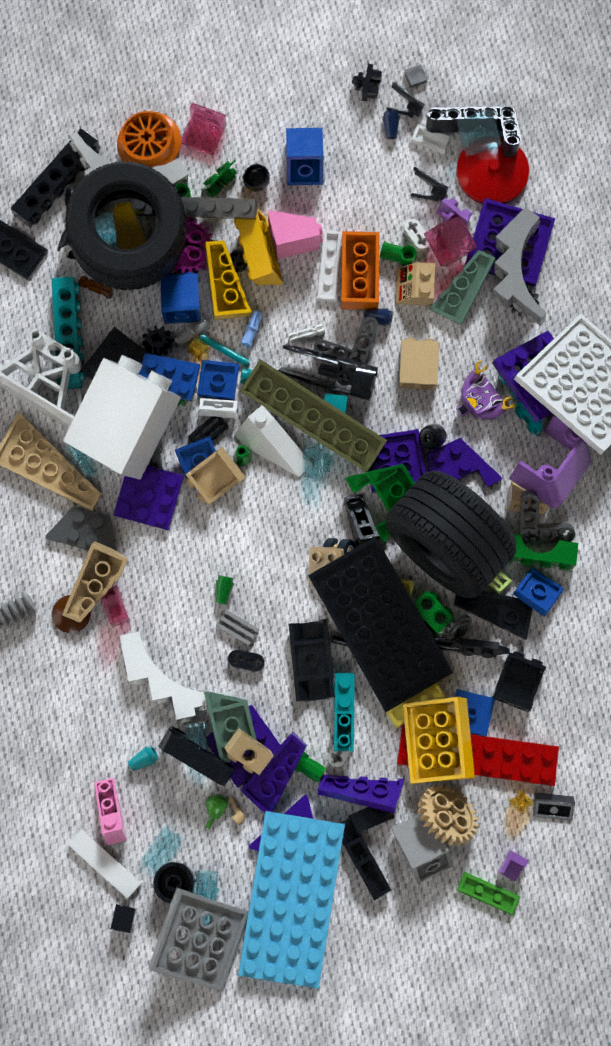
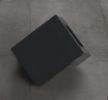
(123, 918)

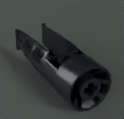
(361, 380)

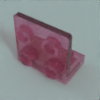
(204, 129)

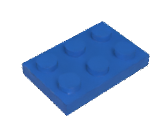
(182, 373)

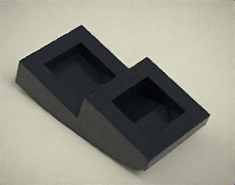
(368, 818)

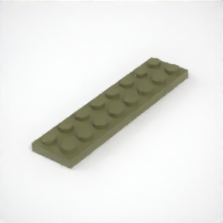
(313, 416)

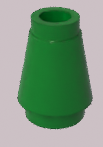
(244, 459)
(223, 589)

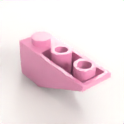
(110, 812)

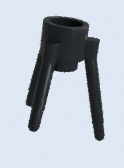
(414, 106)
(439, 189)

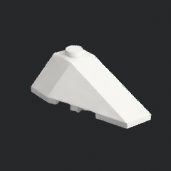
(268, 439)

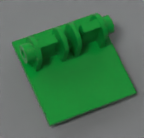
(224, 174)

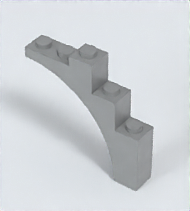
(512, 288)

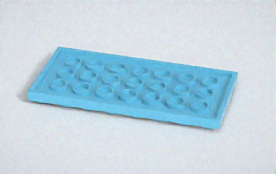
(291, 900)

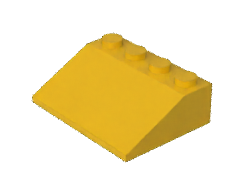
(438, 740)

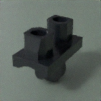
(372, 75)

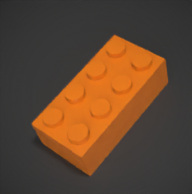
(360, 270)

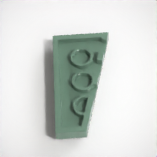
(461, 293)

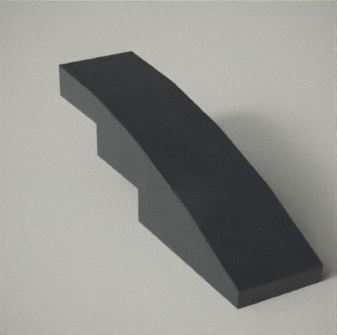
(364, 861)

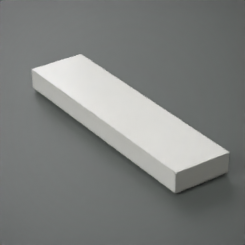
(329, 266)
(105, 864)

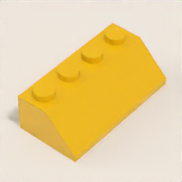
(259, 250)

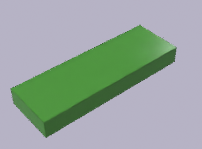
(488, 893)

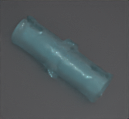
(80, 460)

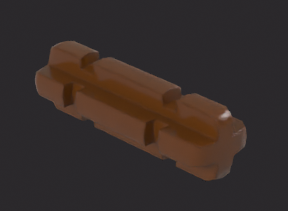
(95, 286)

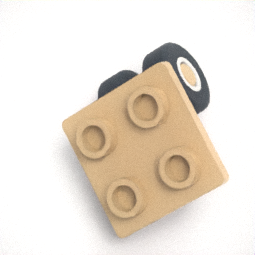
(330, 551)

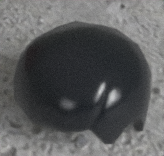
(256, 177)

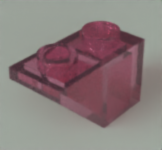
(115, 607)

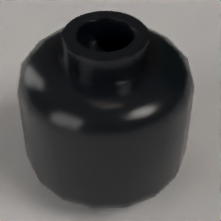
(432, 436)

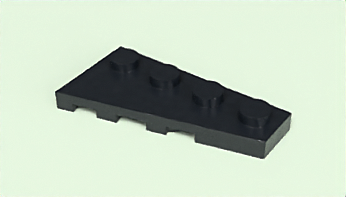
(500, 610)

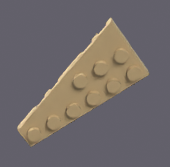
(37, 460)

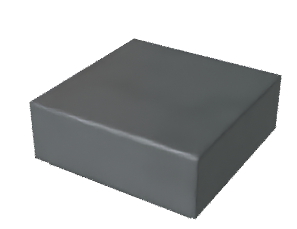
(415, 76)

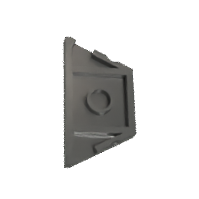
(82, 528)

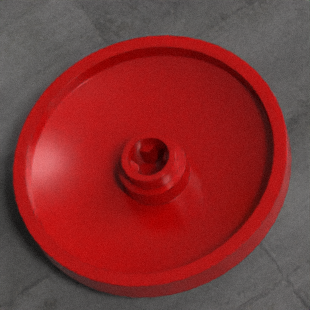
(492, 175)

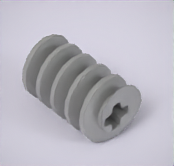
(16, 608)

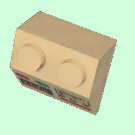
(415, 284)

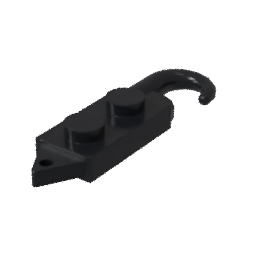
(472, 647)

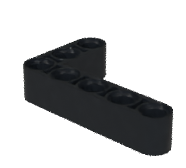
(444, 121)

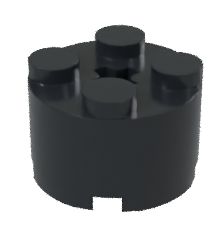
(164, 877)

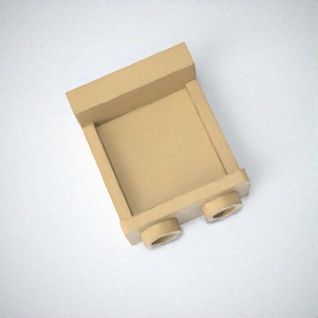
(419, 364)
(214, 476)

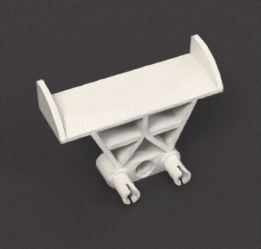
(68, 363)

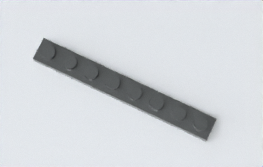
(204, 207)

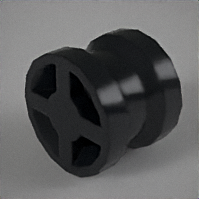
(237, 256)

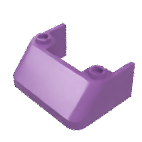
(553, 484)

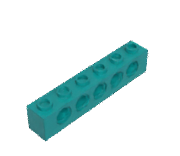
(60, 288)

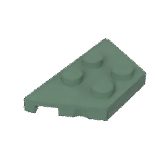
(226, 717)

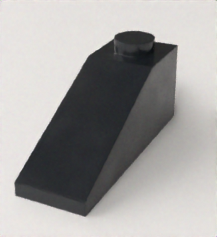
(360, 519)

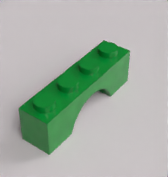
(562, 555)

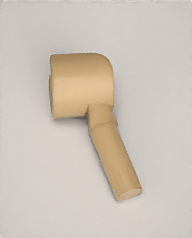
(239, 817)

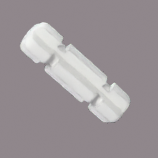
(306, 334)

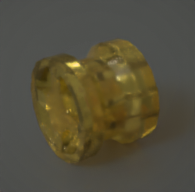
(198, 349)
(520, 802)

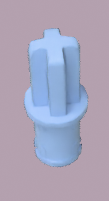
(251, 329)

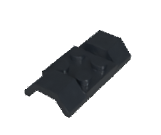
(312, 661)

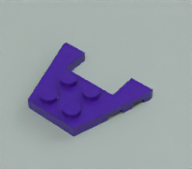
(460, 461)

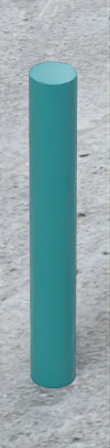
(226, 351)

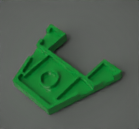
(388, 483)

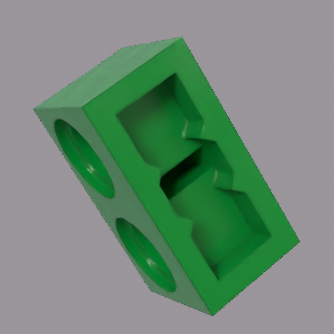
(436, 609)

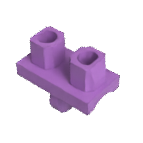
(449, 210)

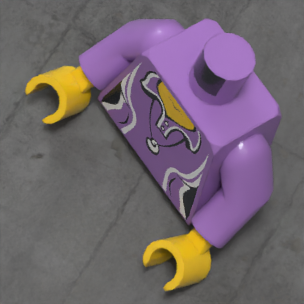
(481, 397)

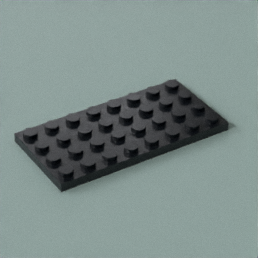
(380, 624)

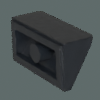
(553, 806)

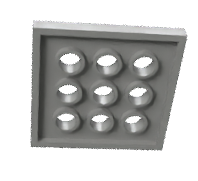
(204, 952)

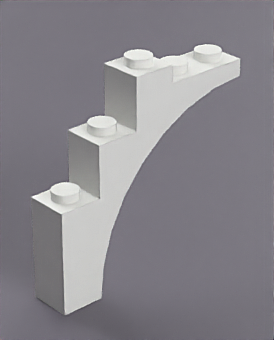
(173, 171)
(141, 668)

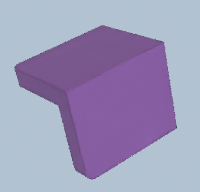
(512, 865)

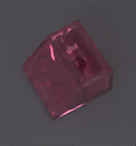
(450, 241)

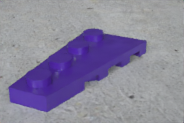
(269, 786)
(371, 793)

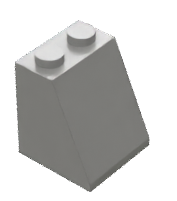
(422, 852)

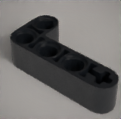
(195, 756)

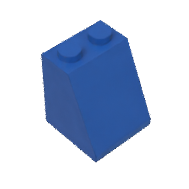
(304, 156)
(180, 298)

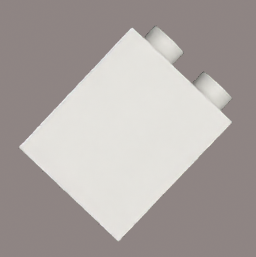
(123, 416)

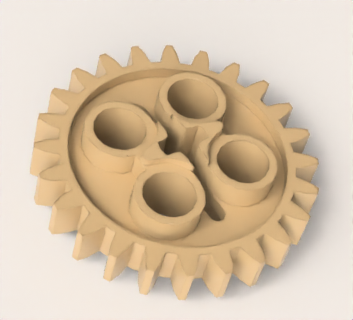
(448, 815)

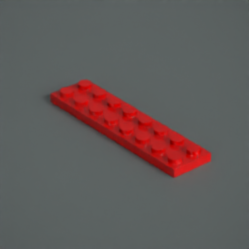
(505, 759)

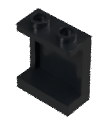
(519, 681)

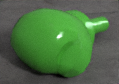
(216, 806)

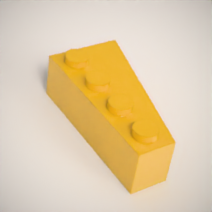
(224, 286)

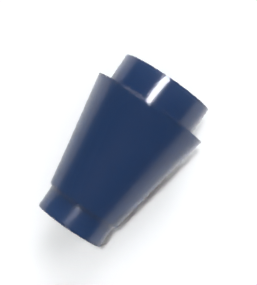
(391, 124)
(383, 316)

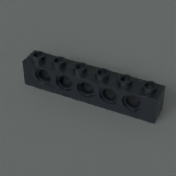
(44, 182)

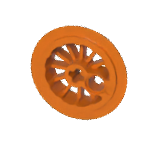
(168, 147)

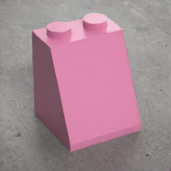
(293, 233)

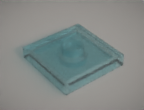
(479, 132)

